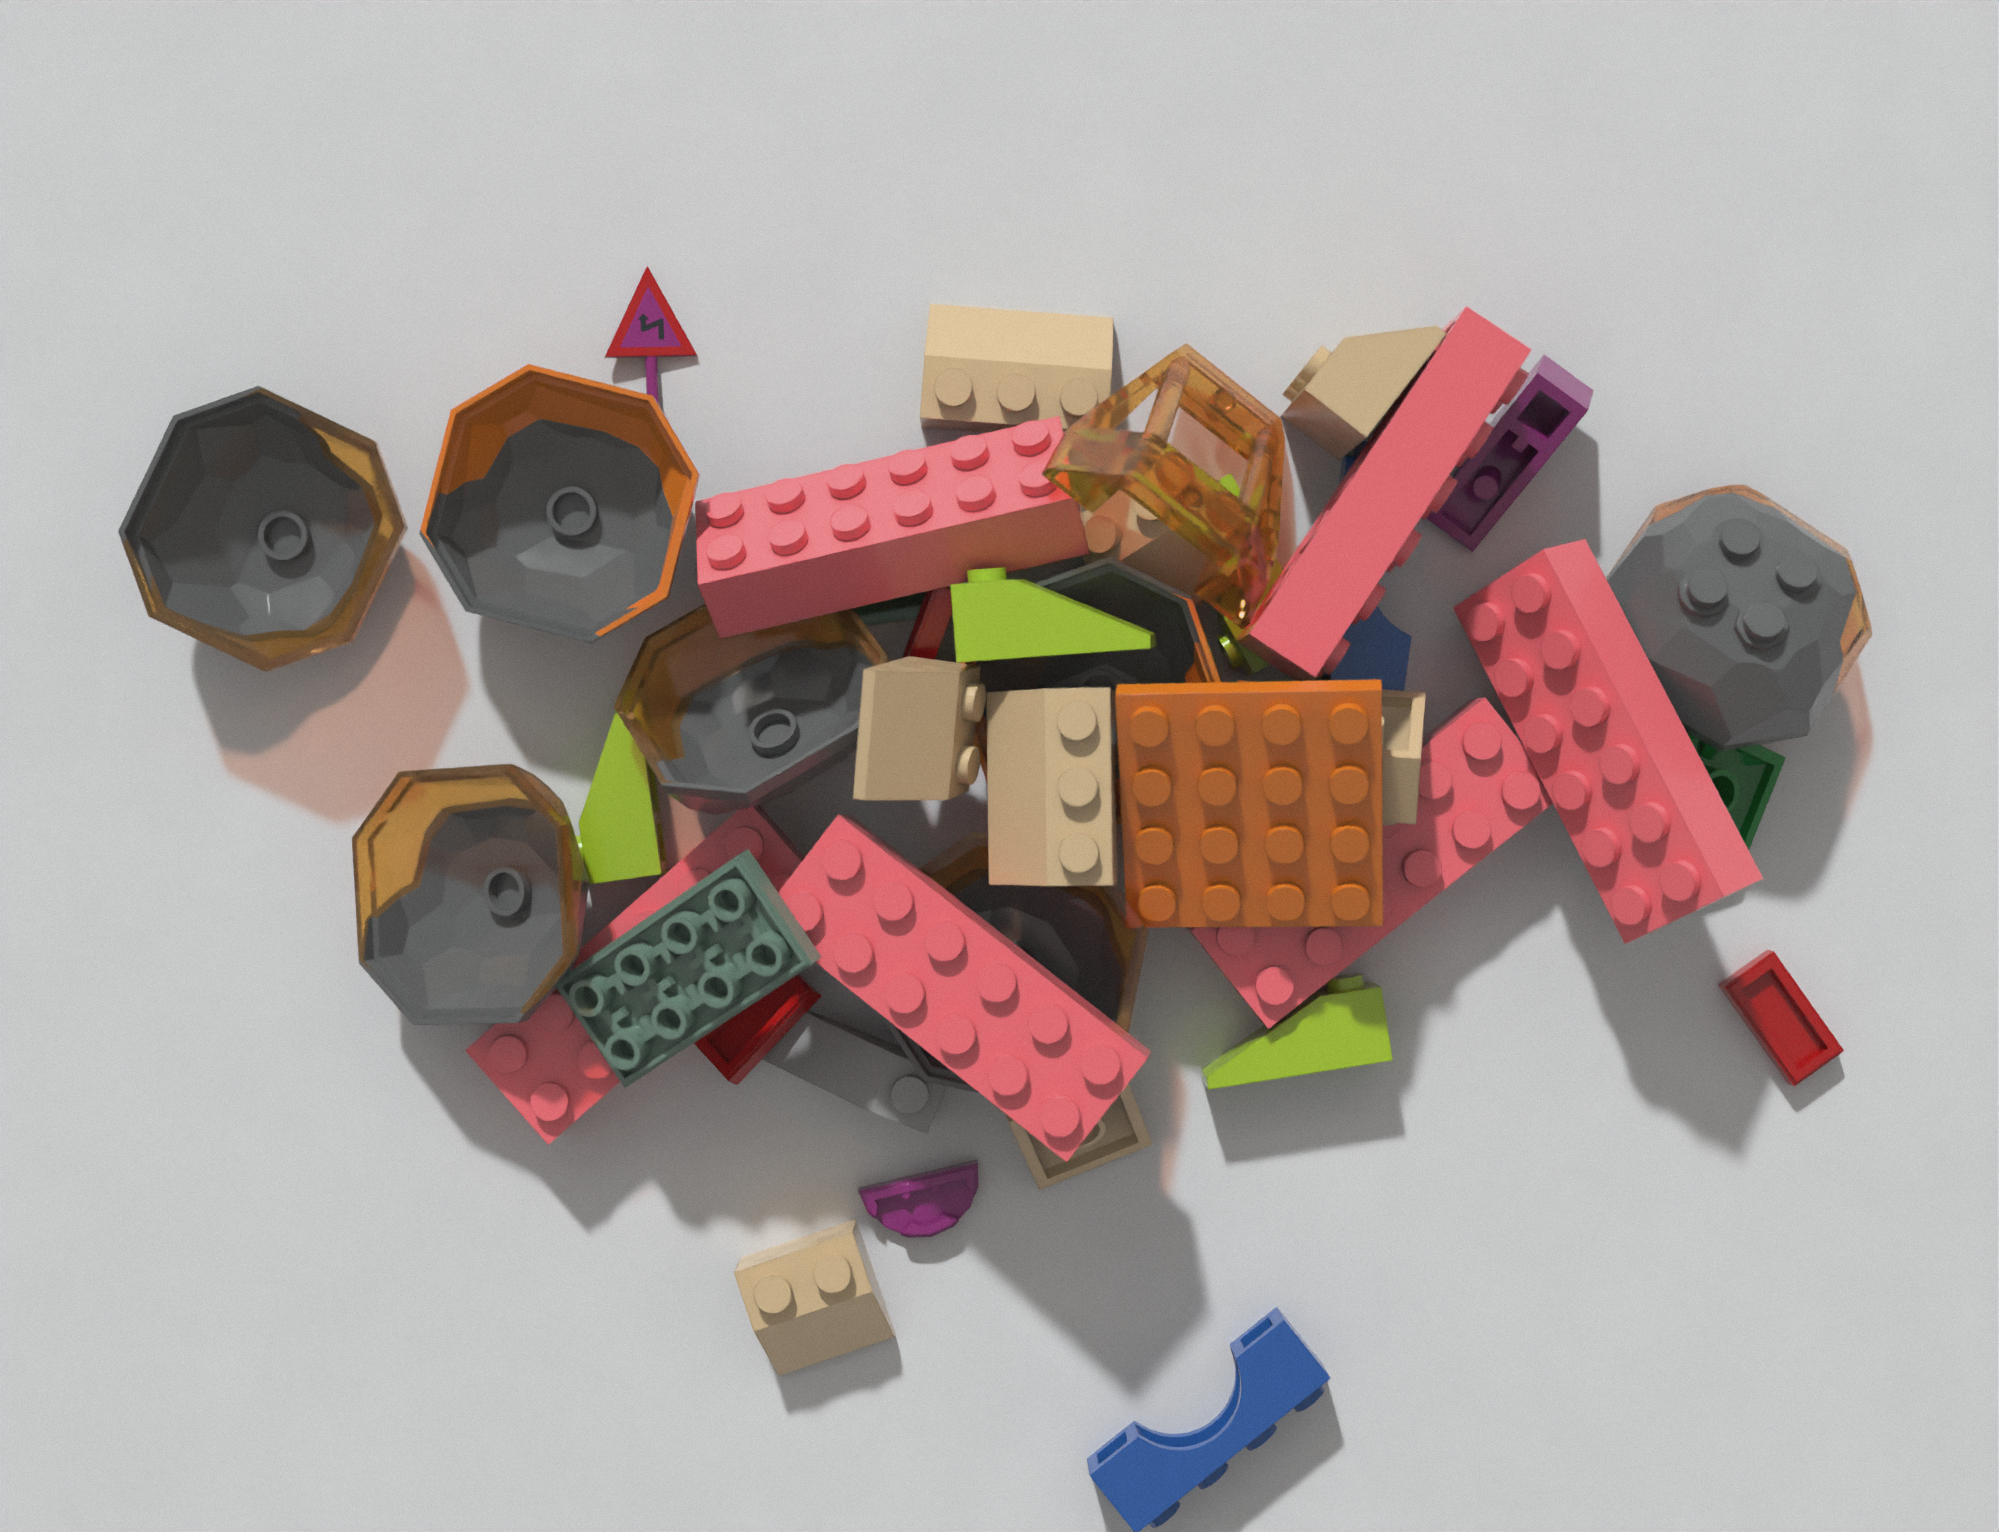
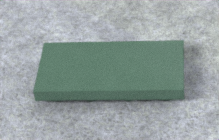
(688, 968)

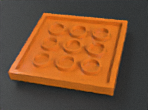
(1252, 803)

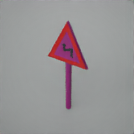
(650, 331)

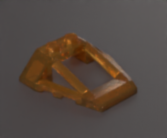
(1230, 530)

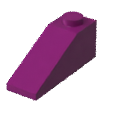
(1516, 449)

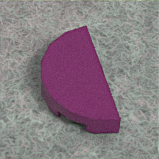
(923, 1201)

